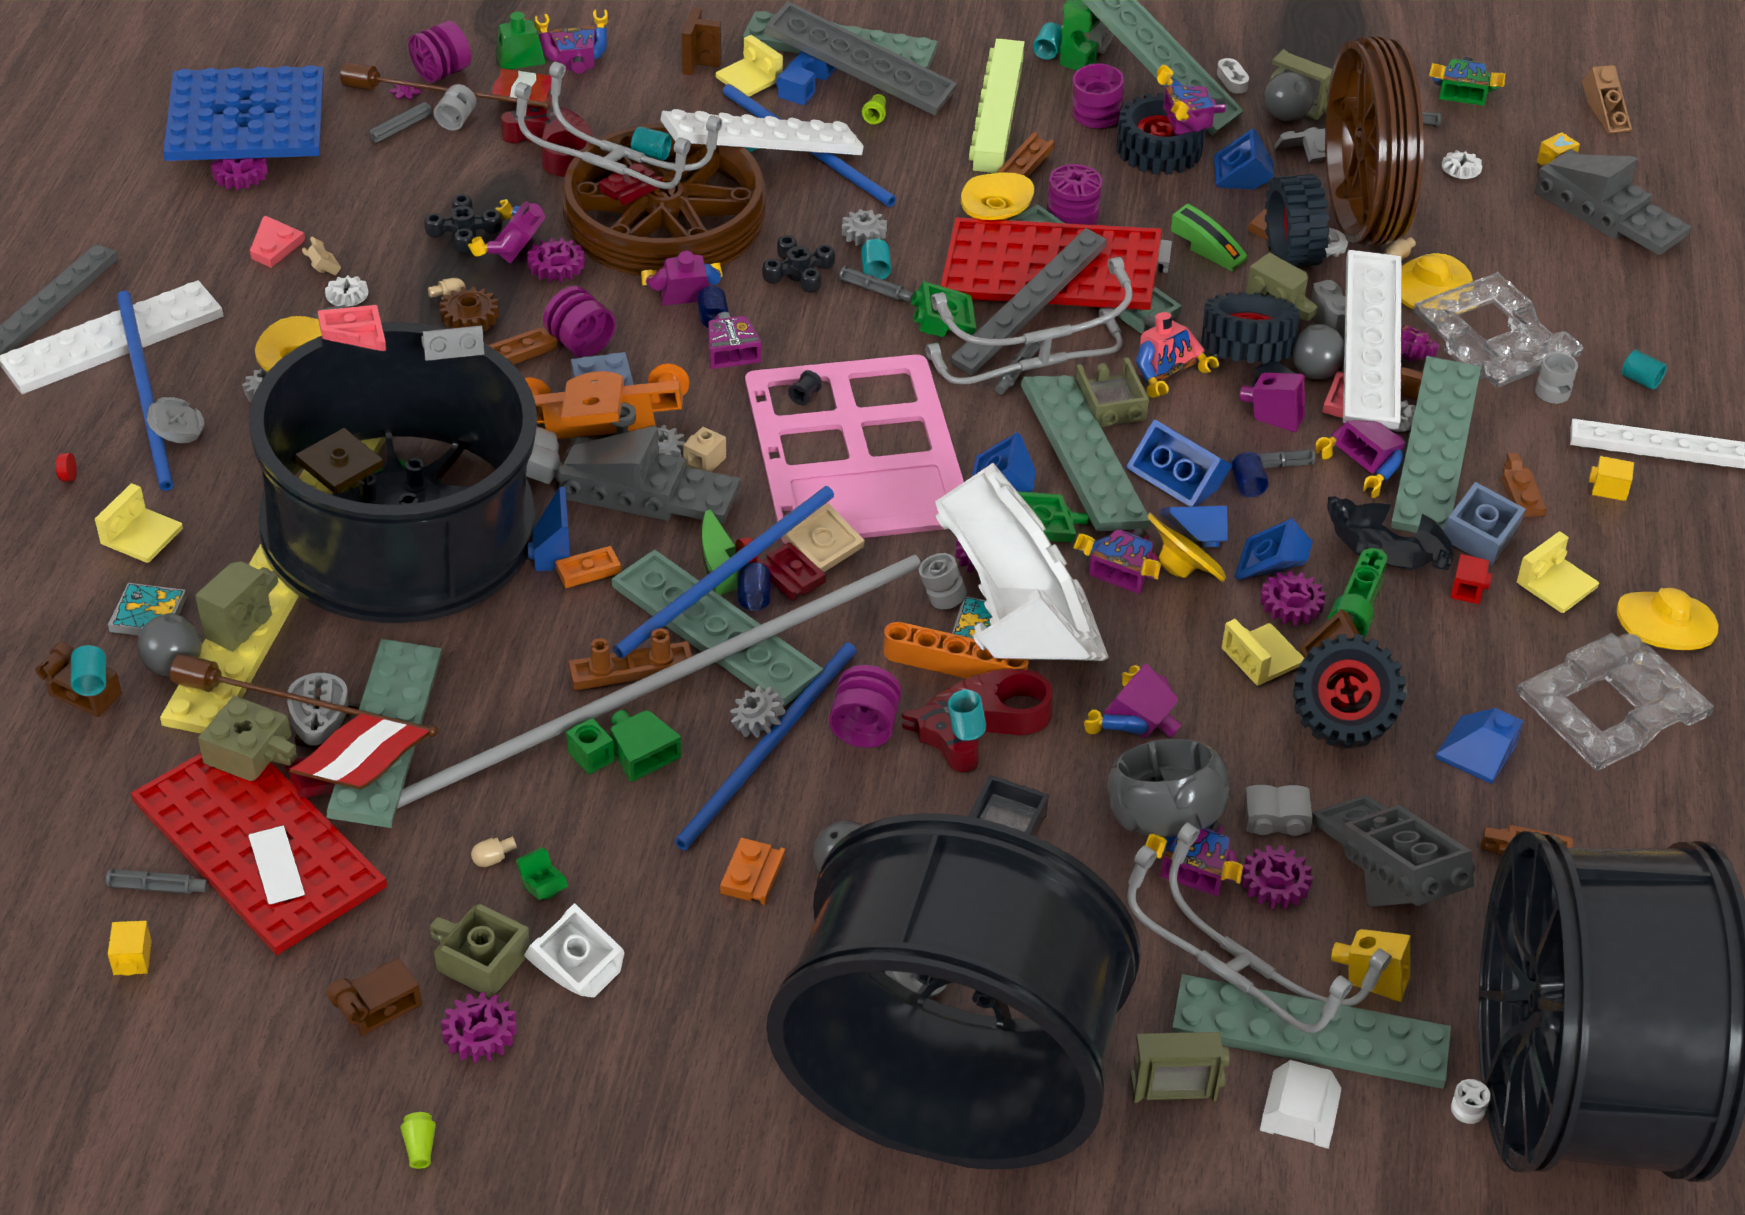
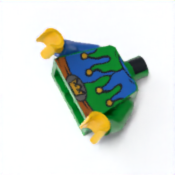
(1465, 81)

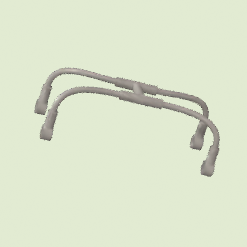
(616, 151)
(1106, 316)
(1338, 991)

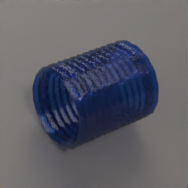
(711, 302)
(1250, 474)
(754, 586)

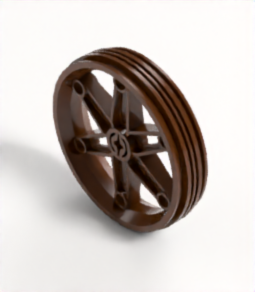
(1374, 140)
(631, 249)

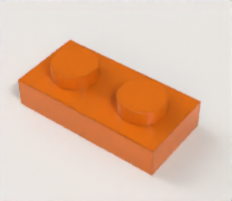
(588, 567)

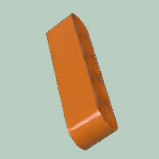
(942, 651)

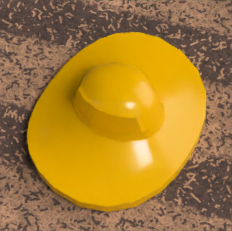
(997, 195)
(1431, 276)
(283, 338)
(1183, 556)
(1668, 619)

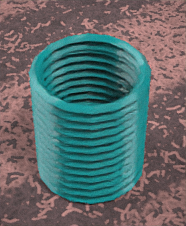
(1048, 41)
(651, 143)
(876, 258)
(1644, 369)
(88, 670)
(967, 715)

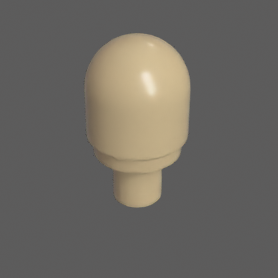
(1400, 248)
(445, 287)
(491, 851)

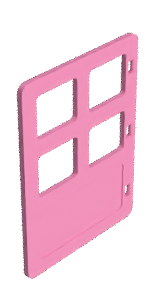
(870, 492)

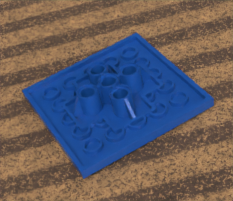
(244, 113)

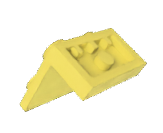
(756, 70)
(133, 528)
(1553, 577)
(1260, 652)

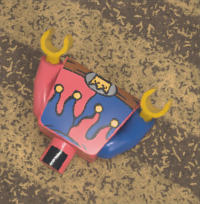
(1168, 350)

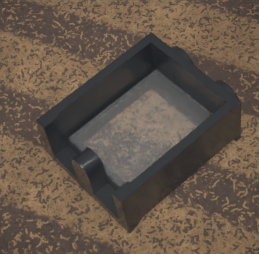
(1011, 805)

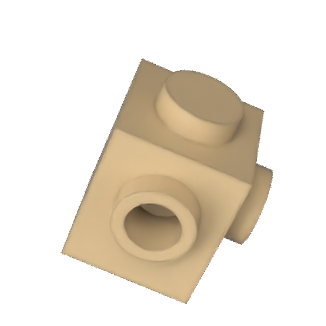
(705, 450)

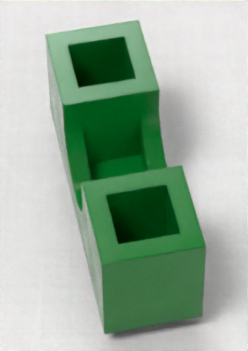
(1076, 48)

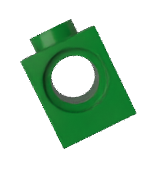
(590, 746)

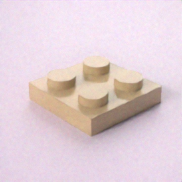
(825, 538)

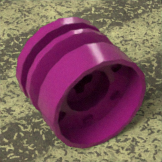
(439, 51)
(1097, 95)
(1075, 194)
(579, 321)
(865, 706)

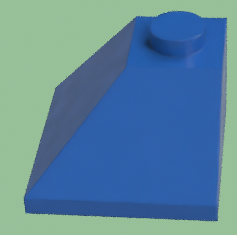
(1243, 163)
(1012, 460)
(1200, 523)
(551, 534)
(1274, 550)
(1481, 743)

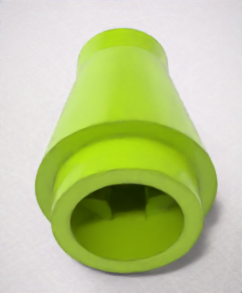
(874, 109)
(418, 1137)

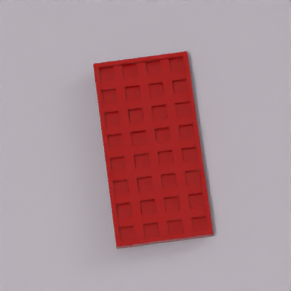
(1002, 256)
(210, 823)

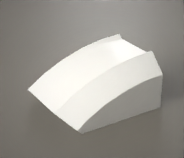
(577, 954)
(1302, 1103)

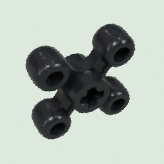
(463, 223)
(798, 264)

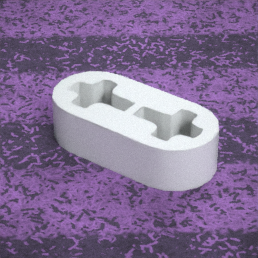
(1232, 75)

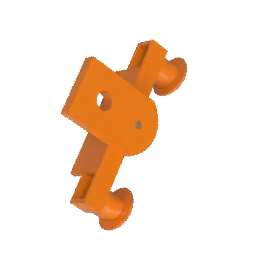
(597, 397)

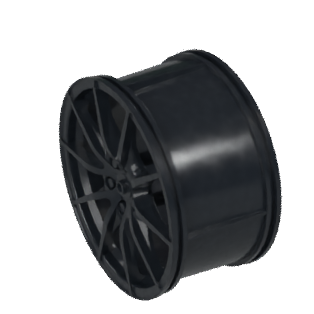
(398, 538)
(971, 910)
(1614, 1007)

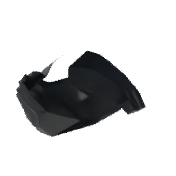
(1362, 529)

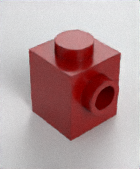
(1471, 579)

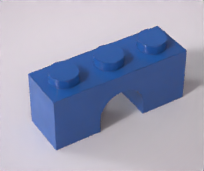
(798, 79)

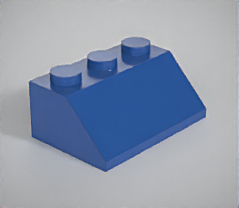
(1178, 465)

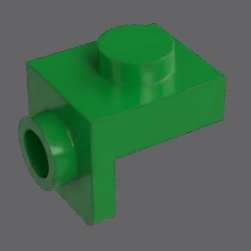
(539, 875)

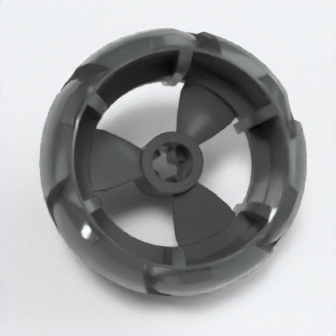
(1168, 785)

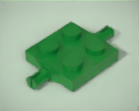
(1055, 515)

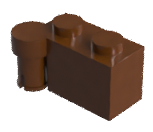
(58, 669)
(376, 996)

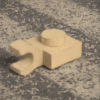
(321, 259)

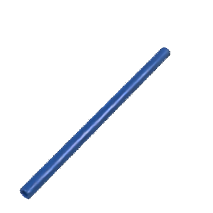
(827, 158)
(144, 388)
(723, 572)
(764, 748)

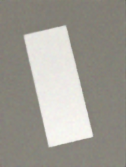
(276, 865)

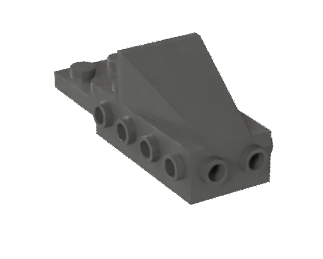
(1602, 195)
(634, 478)
(1399, 852)

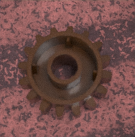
(469, 309)

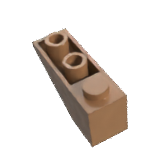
(1606, 99)

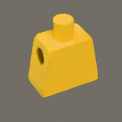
(1357, 957)

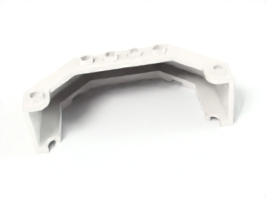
(1027, 588)

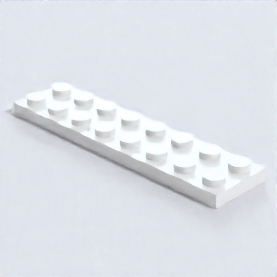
(764, 132)
(105, 337)
(1372, 338)

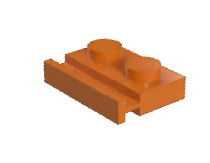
(752, 871)

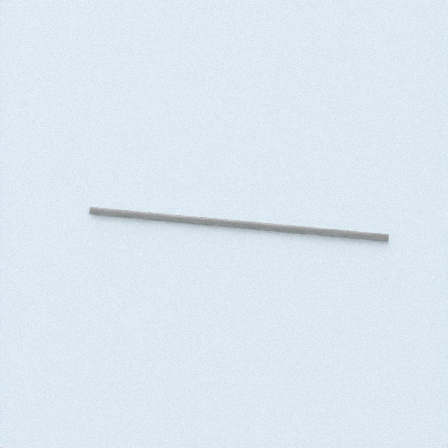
(656, 681)

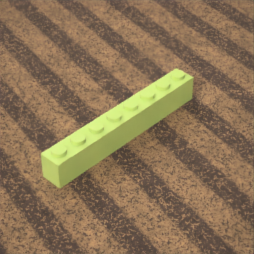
(997, 106)

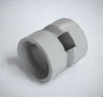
(455, 107)
(1556, 377)
(942, 581)

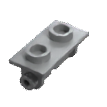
(453, 343)

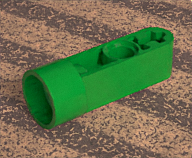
(1363, 589)

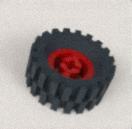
(1149, 140)
(1297, 219)
(1250, 327)
(1381, 685)

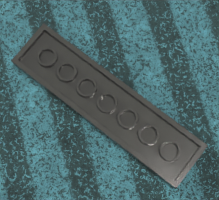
(861, 58)

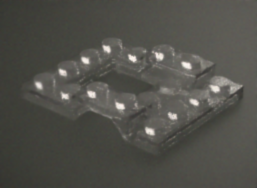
(1503, 356)
(1638, 674)

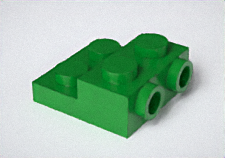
(930, 321)

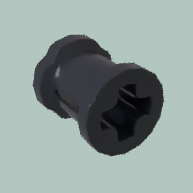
(808, 384)

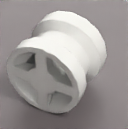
(1467, 1093)

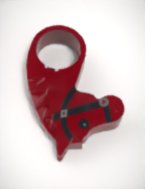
(547, 127)
(994, 687)

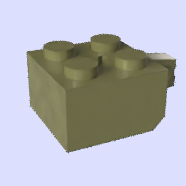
(1283, 280)
(235, 604)
(246, 739)
(480, 948)

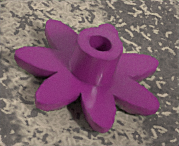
(401, 90)

